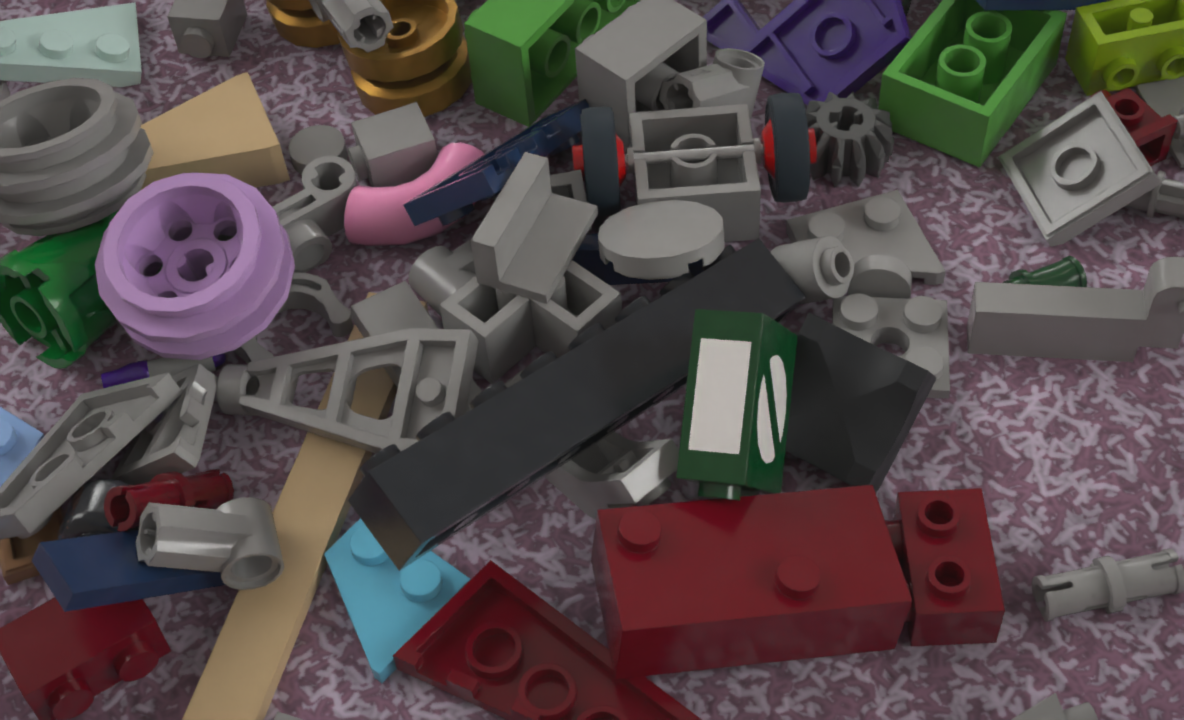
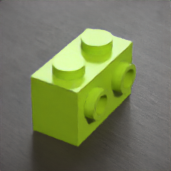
(1126, 43)

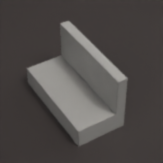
(529, 233)

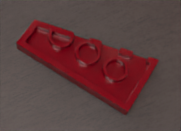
(525, 659)

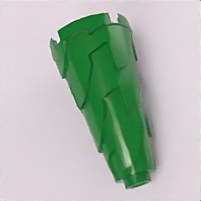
(54, 294)

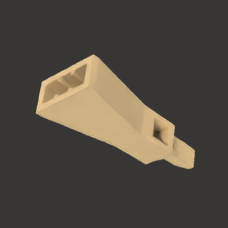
(218, 135)

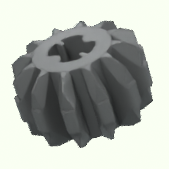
(850, 138)

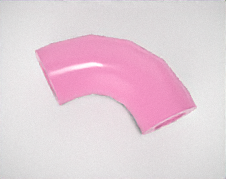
(377, 213)

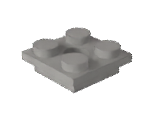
(913, 324)

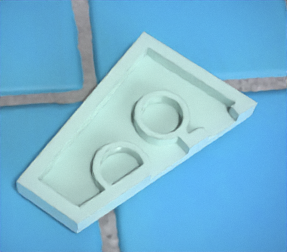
(73, 44)

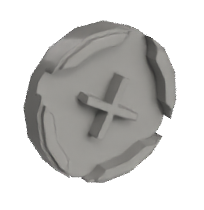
(661, 238)

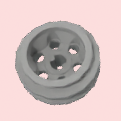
(68, 155)

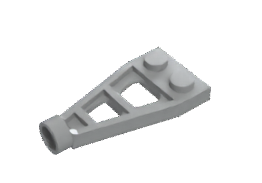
(432, 381)

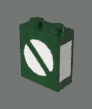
(736, 404)

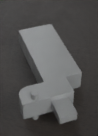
(1079, 320)

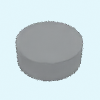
(315, 143)
(881, 277)

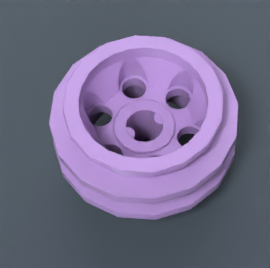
(209, 289)

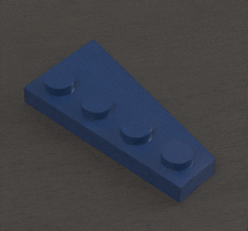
(489, 173)

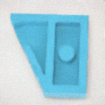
(386, 602)

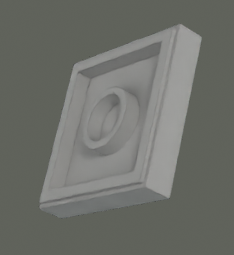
(1078, 170)

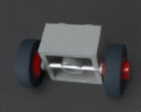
(700, 158)

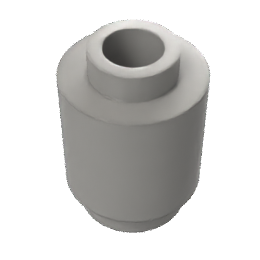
(817, 266)

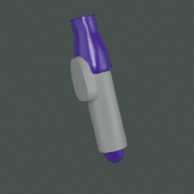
(145, 369)

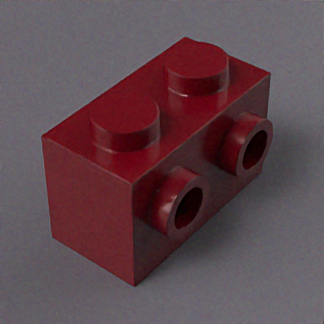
(947, 567)

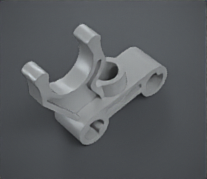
(309, 221)

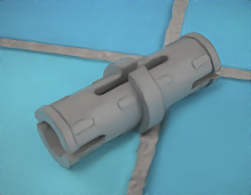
(1108, 584)

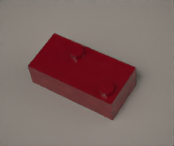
(747, 581)

